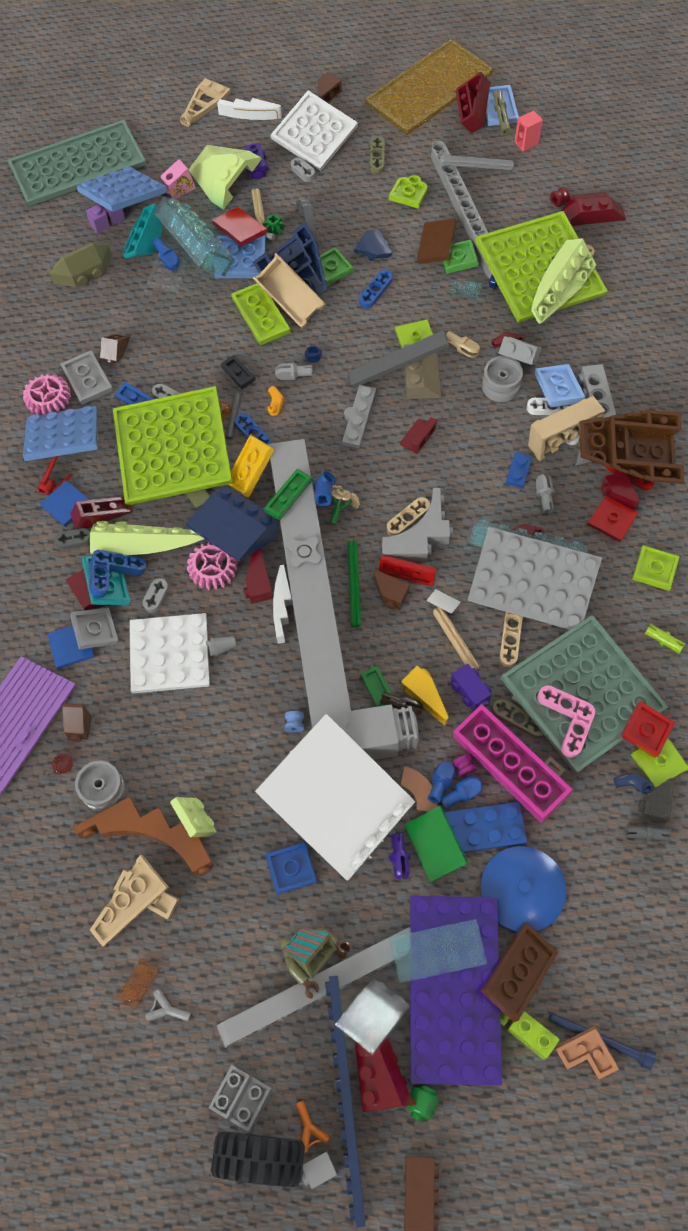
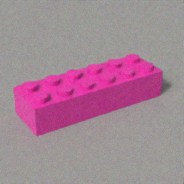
(512, 763)

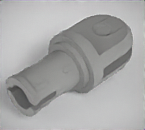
(291, 371)
(545, 492)

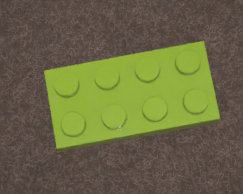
(260, 314)

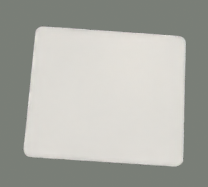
(443, 601)

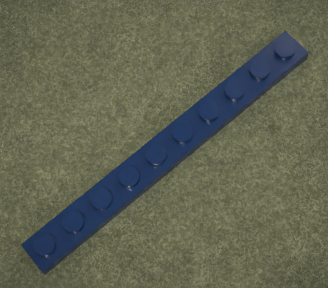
(345, 1107)

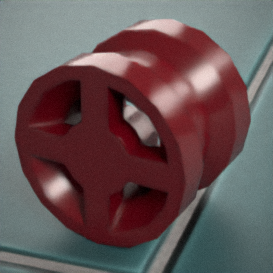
(560, 196)

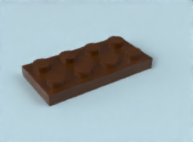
(519, 972)

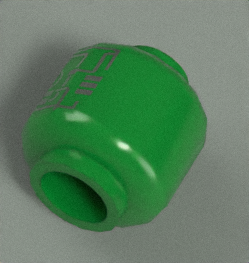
(425, 1101)

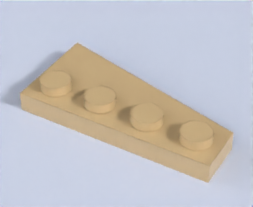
(135, 894)

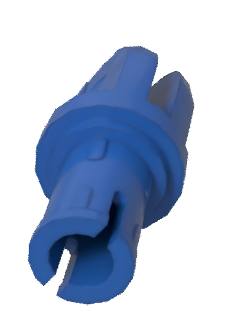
(166, 254)
(441, 780)
(463, 791)

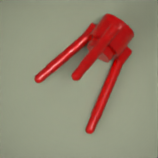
(47, 484)

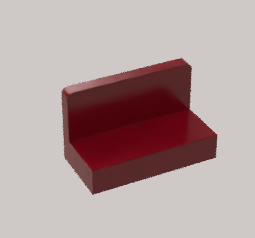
(419, 435)

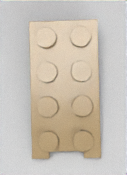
(289, 291)

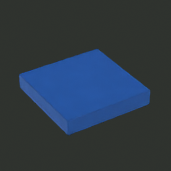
(61, 501)
(65, 648)
(291, 868)

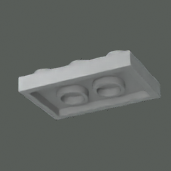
(86, 377)

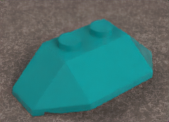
(143, 233)

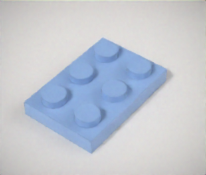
(491, 114)
(559, 385)

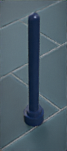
(645, 1058)

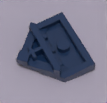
(373, 245)

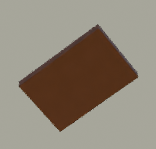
(436, 241)

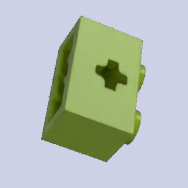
(533, 1035)

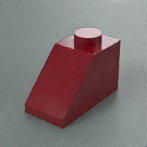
(620, 489)

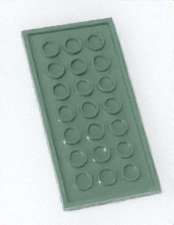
(68, 163)

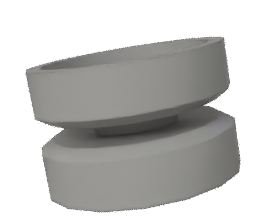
(502, 378)
(100, 785)

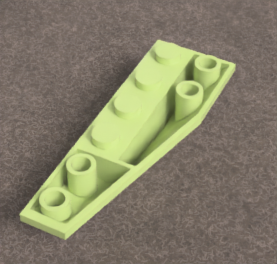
(562, 278)
(138, 539)

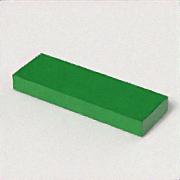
(288, 494)

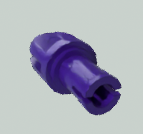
(400, 857)

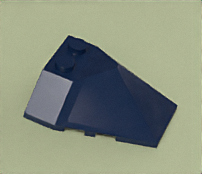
(302, 256)

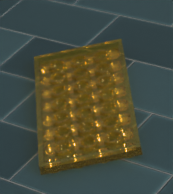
(426, 86)

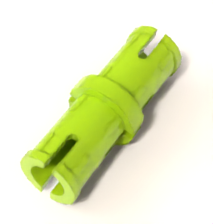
(665, 638)

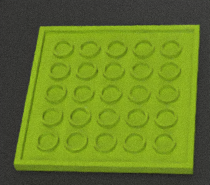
(523, 254)
(171, 446)

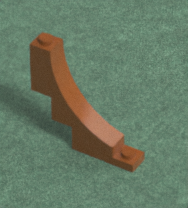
(125, 820)

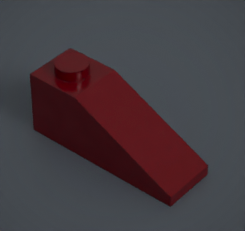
(89, 512)
(257, 580)

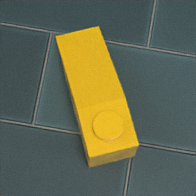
(422, 689)

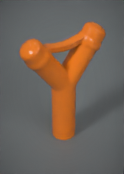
(310, 1128)

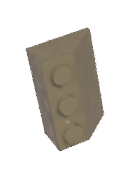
(423, 378)

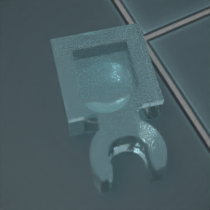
(469, 289)

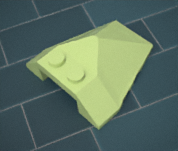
(219, 168)

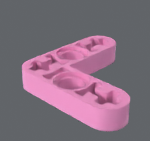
(577, 717)

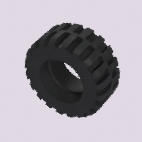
(258, 1159)

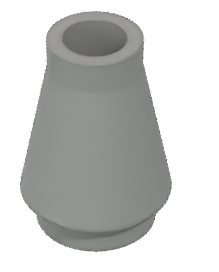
(220, 645)

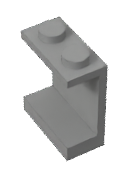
(520, 350)

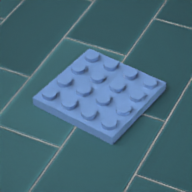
(121, 189)
(61, 433)

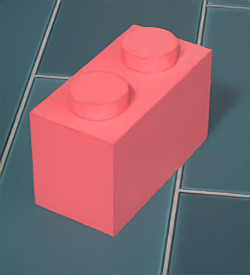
(528, 130)

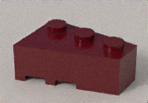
(472, 101)
(381, 1079)

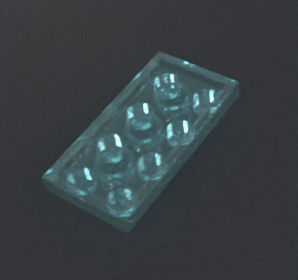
(438, 951)

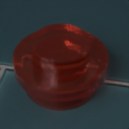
(62, 763)

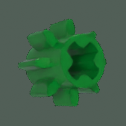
(274, 224)

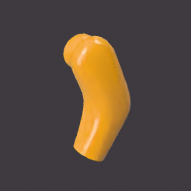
(277, 401)

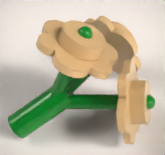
(339, 493)

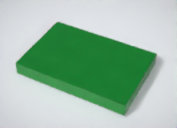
(436, 844)

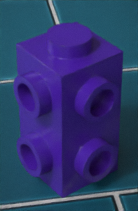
(262, 167)
(472, 689)

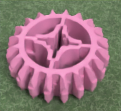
(51, 399)
(214, 556)

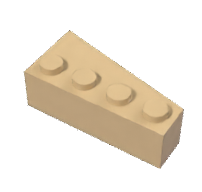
(561, 426)

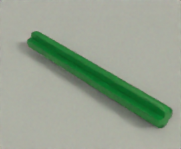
(355, 614)

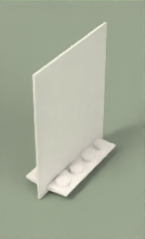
(335, 797)

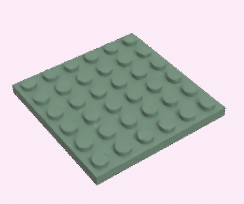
(592, 669)

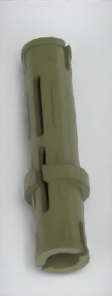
(498, 99)

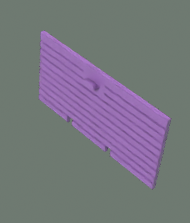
(27, 707)

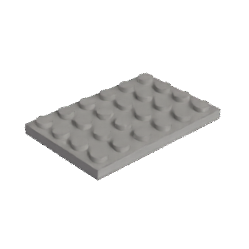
(534, 579)

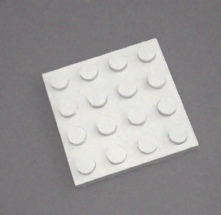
(314, 130)
(169, 653)

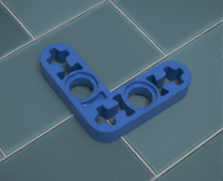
(105, 566)

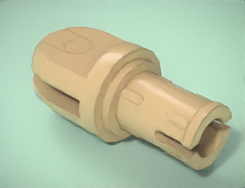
(464, 345)

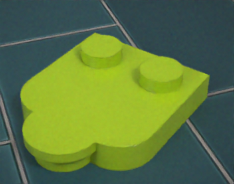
(409, 191)

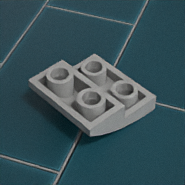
(241, 1098)

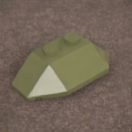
(82, 265)

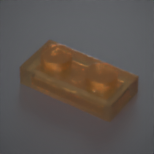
(138, 984)

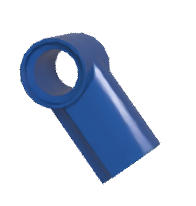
(323, 488)

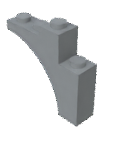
(417, 541)

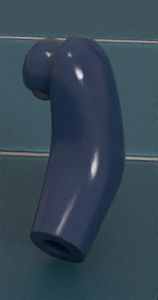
(635, 781)

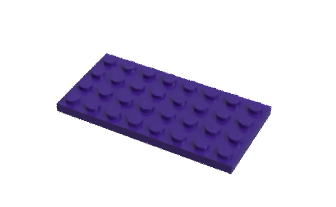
(451, 1021)

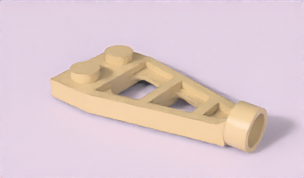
(210, 89)

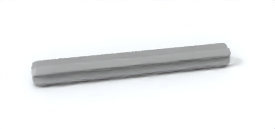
(476, 162)

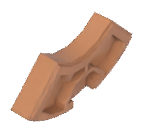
(419, 788)

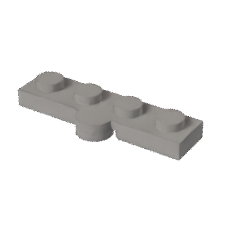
(358, 416)

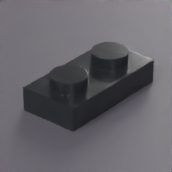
(238, 372)

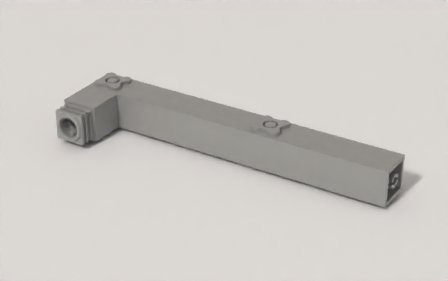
(376, 729)

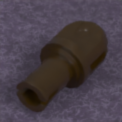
(401, 701)

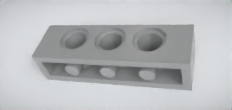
(595, 384)

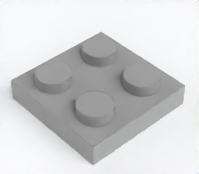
(94, 628)

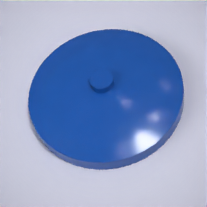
(526, 888)

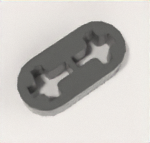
(73, 538)

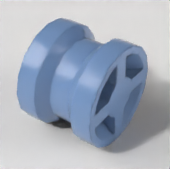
(294, 721)

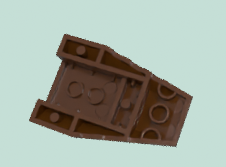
(634, 444)

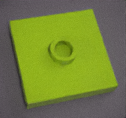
(413, 332)
(655, 568)
(665, 766)

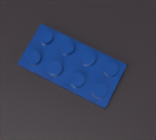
(488, 827)

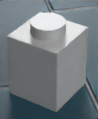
(318, 1170)

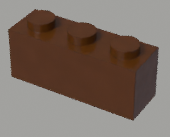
(420, 1194)

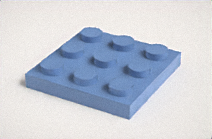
(244, 256)

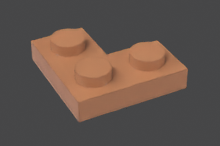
(591, 1047)

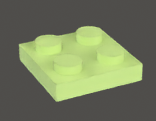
(193, 817)

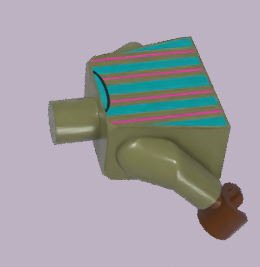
(309, 952)

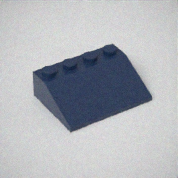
(234, 524)

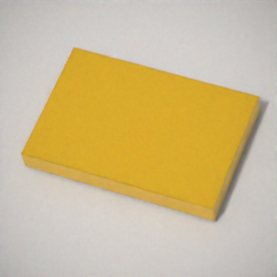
(250, 465)

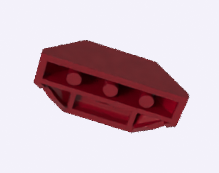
(593, 209)

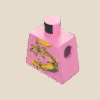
(177, 180)

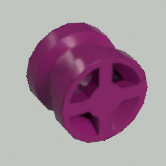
(464, 765)

